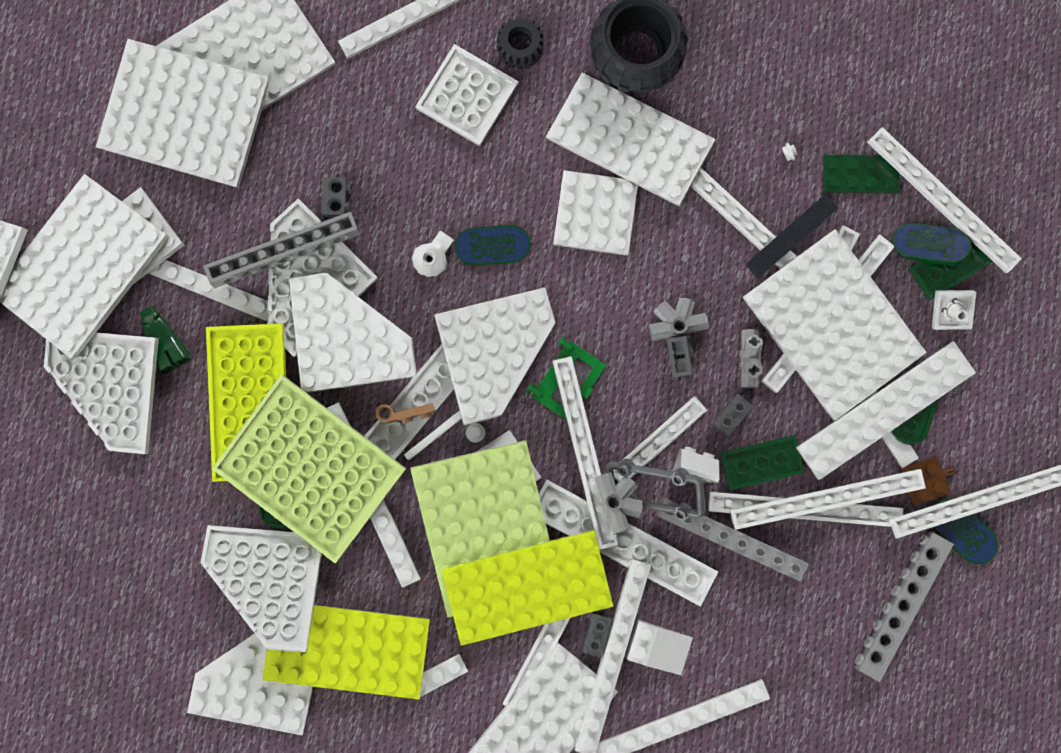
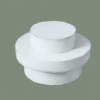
(789, 152)
(475, 432)

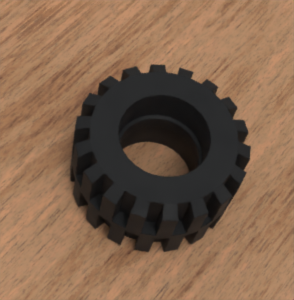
(524, 28)

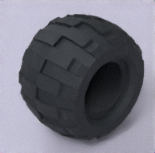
(646, 16)

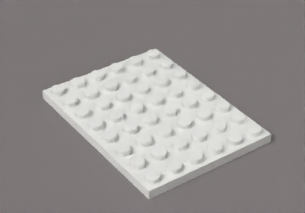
(258, 38)
(183, 113)
(80, 266)
(834, 325)

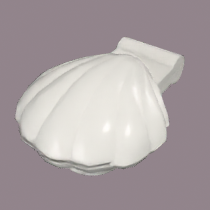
(437, 251)

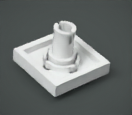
(960, 312)

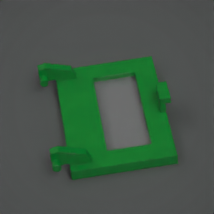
(587, 372)

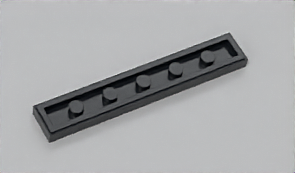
(791, 236)

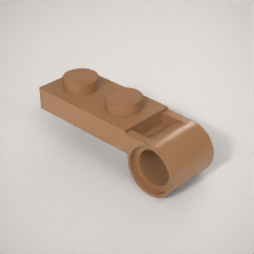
(407, 415)

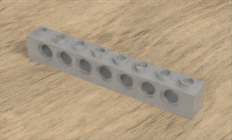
(281, 250)
(739, 543)
(913, 602)

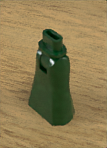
(171, 350)

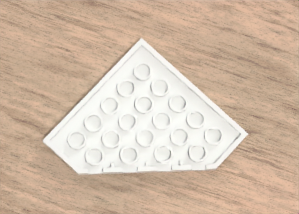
(334, 260)
(344, 338)
(492, 349)
(111, 387)
(267, 580)
(236, 692)

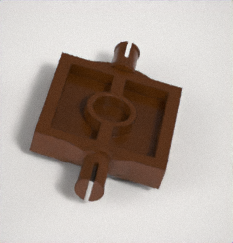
(934, 480)

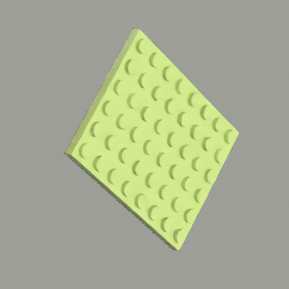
(308, 468)
(479, 506)

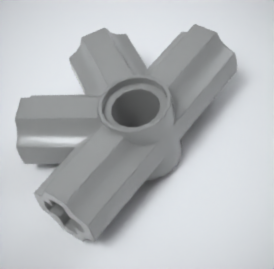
(682, 315)
(750, 358)
(620, 493)

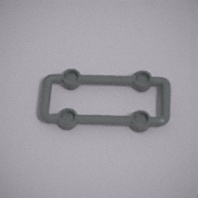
(679, 478)

